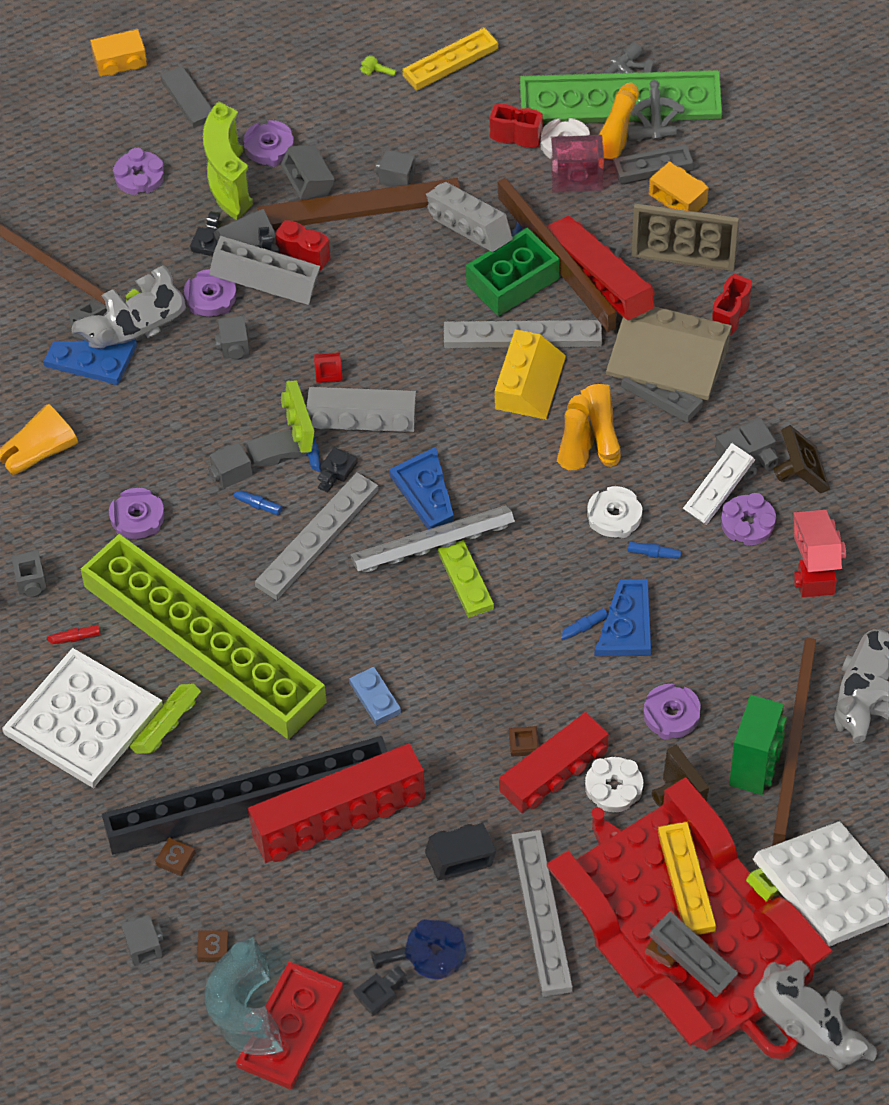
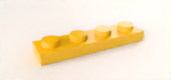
(450, 59)
(686, 878)

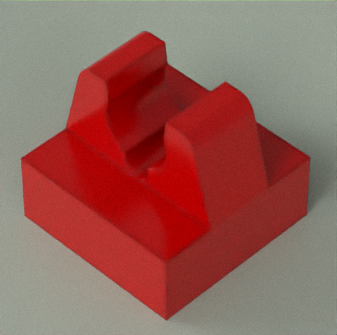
(328, 367)

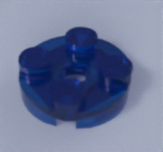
(439, 933)

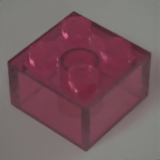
(577, 163)

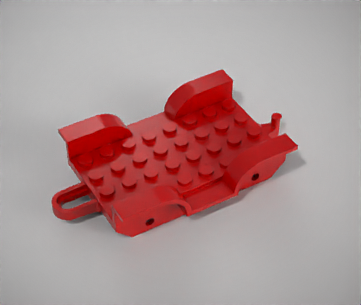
(628, 891)

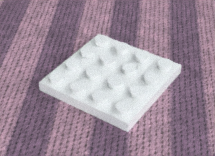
(82, 717)
(829, 882)

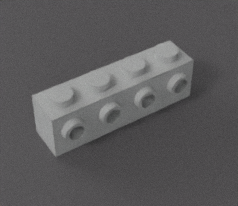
(469, 216)
(292, 279)
(362, 409)

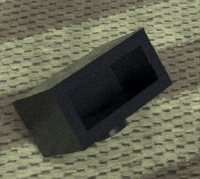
(460, 851)

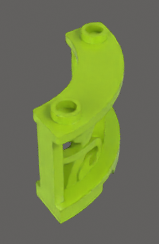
(224, 168)

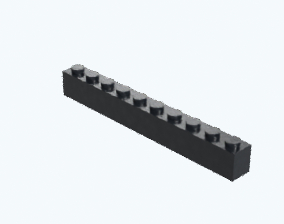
(225, 799)

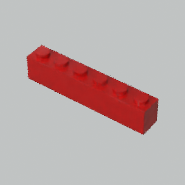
(610, 274)

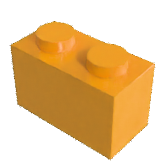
(118, 53)
(678, 189)

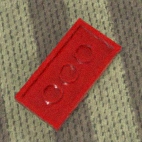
(300, 1009)

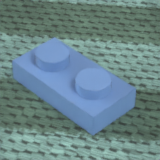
(375, 696)

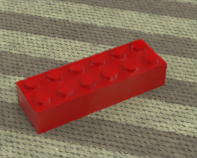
(337, 803)

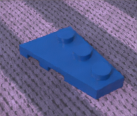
(94, 363)
(424, 488)
(628, 621)

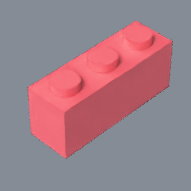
(818, 540)

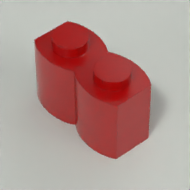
(516, 125)
(303, 244)
(733, 301)

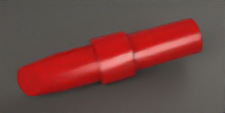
(74, 634)

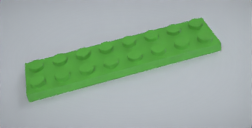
(592, 96)

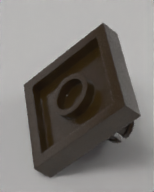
(803, 461)
(675, 769)

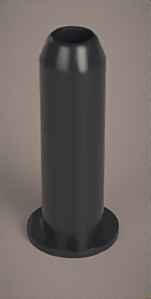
(388, 956)

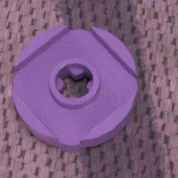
(268, 154)
(138, 160)
(212, 305)
(753, 506)
(141, 526)
(668, 725)

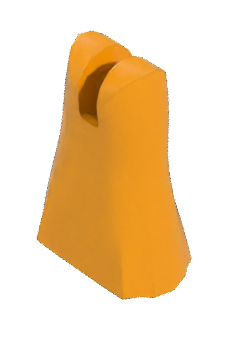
(615, 129)
(602, 423)
(577, 435)
(38, 439)

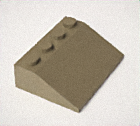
(685, 237)
(670, 351)

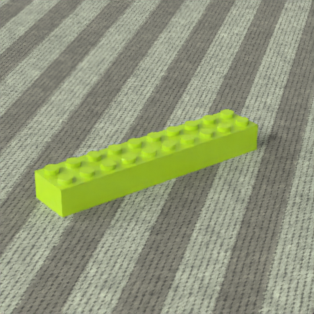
(204, 636)

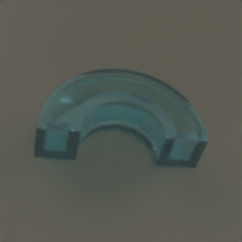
(227, 997)

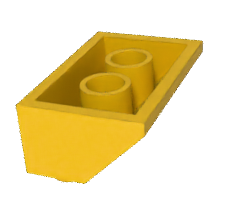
(529, 375)

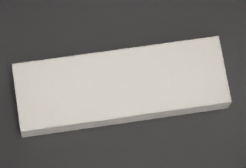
(719, 484)

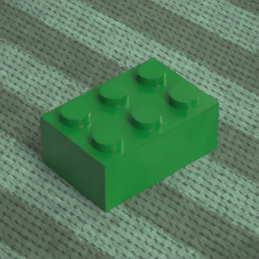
(512, 272)
(758, 745)

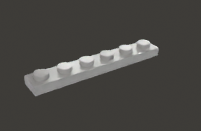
(499, 333)
(316, 536)
(441, 536)
(541, 913)

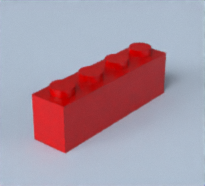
(554, 763)

